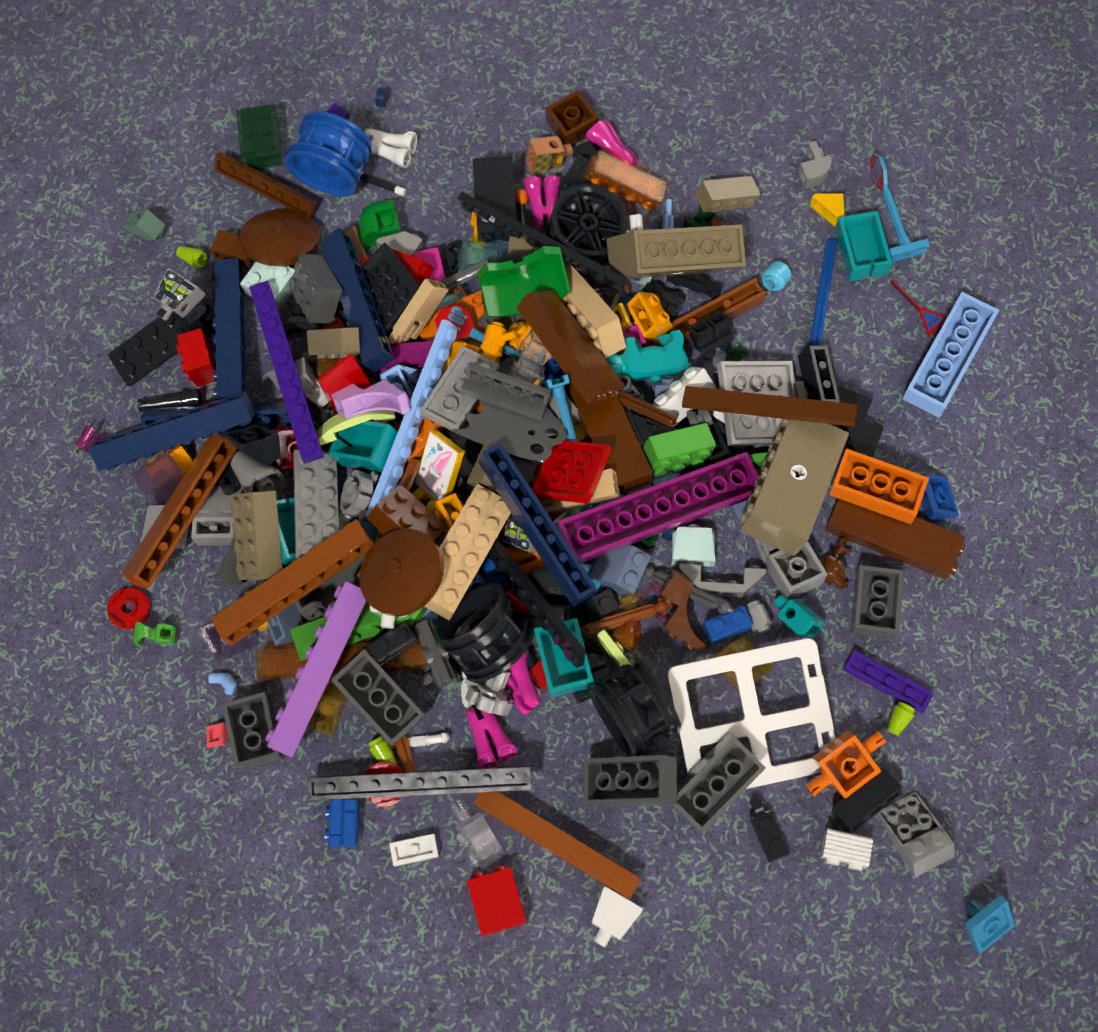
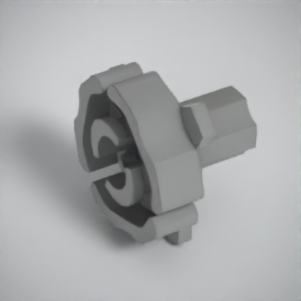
(357, 494)
(492, 694)

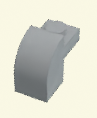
(816, 169)

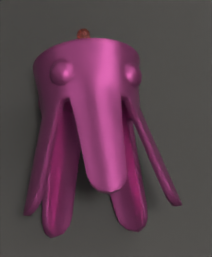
(83, 441)

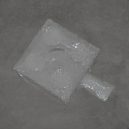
(477, 836)

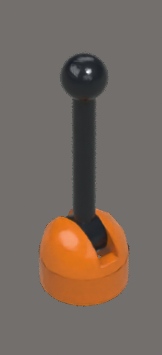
(521, 199)

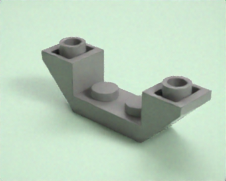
(750, 578)

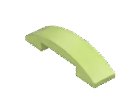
(328, 431)

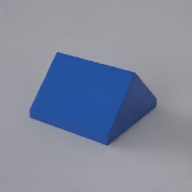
(938, 499)

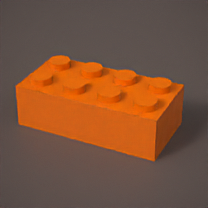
(879, 486)

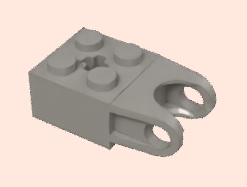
(792, 573)

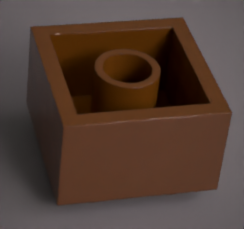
(571, 118)

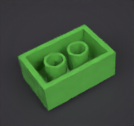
(679, 449)

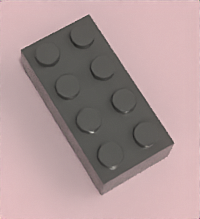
(378, 698)
(630, 781)
(717, 782)

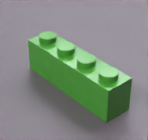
(366, 626)

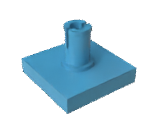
(988, 923)

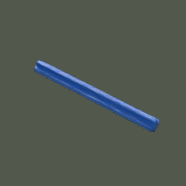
(823, 292)

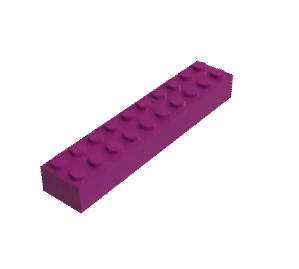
(659, 508)

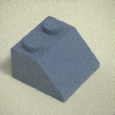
(620, 569)

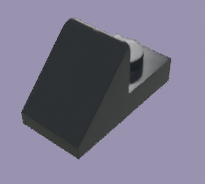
(595, 607)

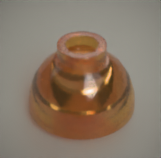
(628, 635)

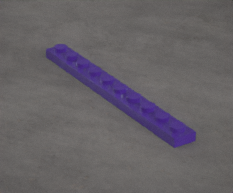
(286, 372)

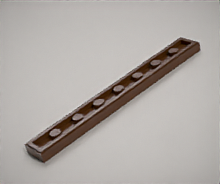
(769, 406)

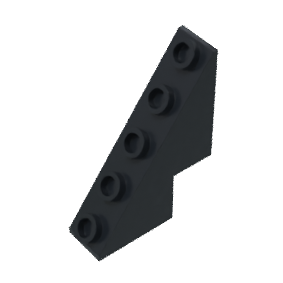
(864, 435)

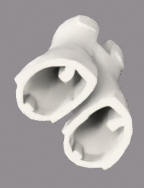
(393, 146)

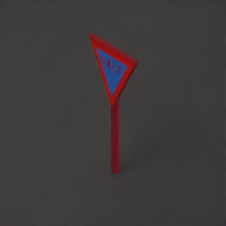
(930, 319)

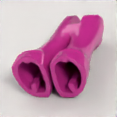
(605, 136)
(551, 191)
(522, 687)
(485, 754)

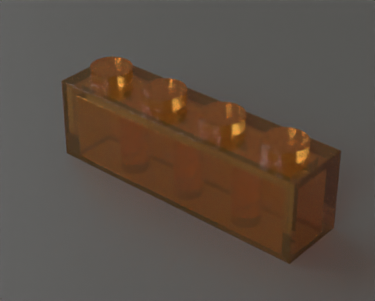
(625, 180)

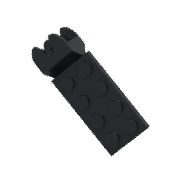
(156, 343)

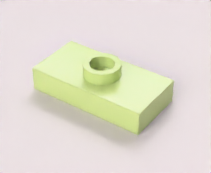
(613, 649)

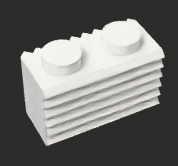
(847, 849)

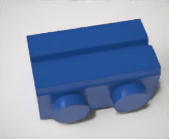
(727, 626)
(343, 823)

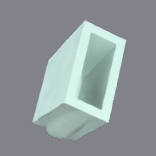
(693, 545)

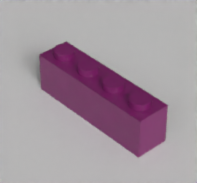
(406, 354)

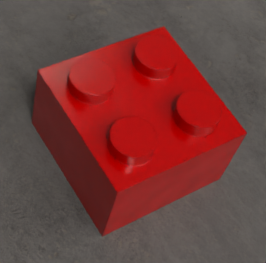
(197, 357)

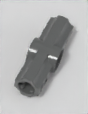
(434, 654)

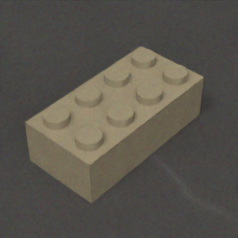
(256, 535)

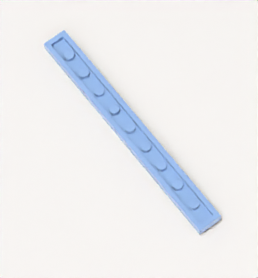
(411, 422)

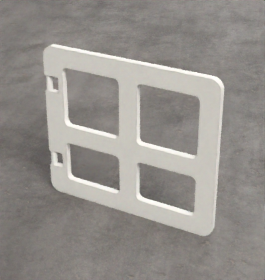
(754, 724)

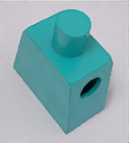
(799, 617)

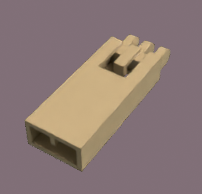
(418, 311)
(606, 490)

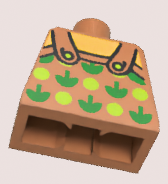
(546, 154)

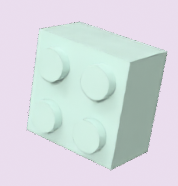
(278, 277)

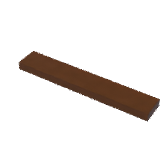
(264, 185)

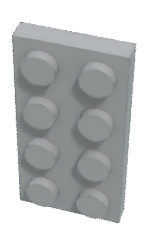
(445, 402)

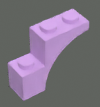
(380, 396)

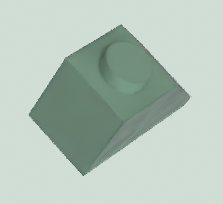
(144, 225)

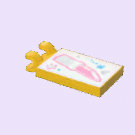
(438, 468)

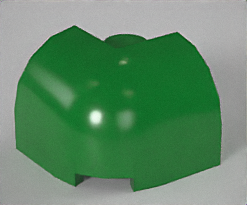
(377, 221)

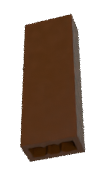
(570, 347)
(609, 425)
(915, 544)

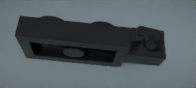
(697, 283)
(767, 831)

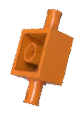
(858, 757)

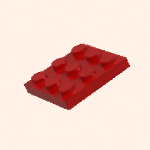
(571, 471)

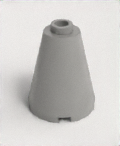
(254, 475)

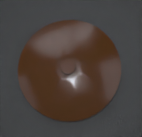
(279, 237)
(401, 572)

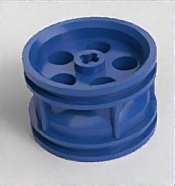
(329, 153)

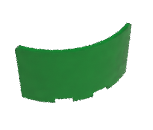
(506, 283)

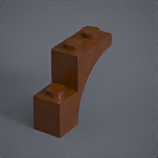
(677, 590)

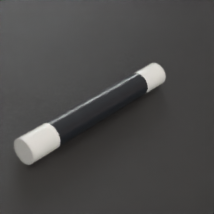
(382, 184)

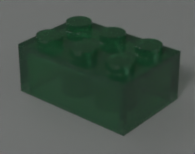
(259, 137)

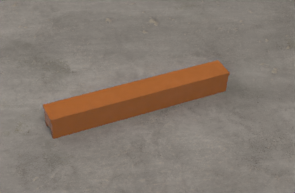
(732, 304)
(558, 843)

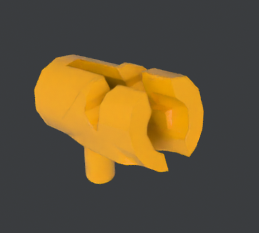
(494, 340)

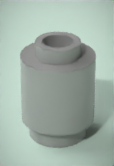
(759, 617)

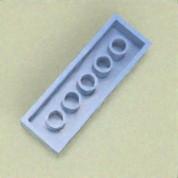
(950, 354)

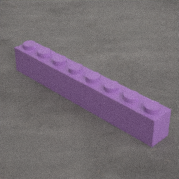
(317, 671)

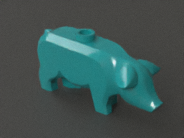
(651, 361)

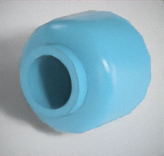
(776, 276)

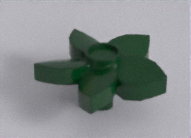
(736, 353)

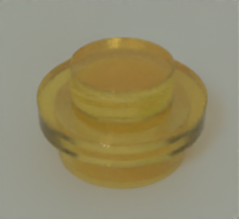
(629, 602)

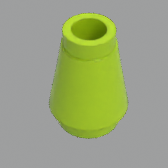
(192, 256)
(900, 718)
(382, 750)

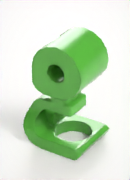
(163, 634)

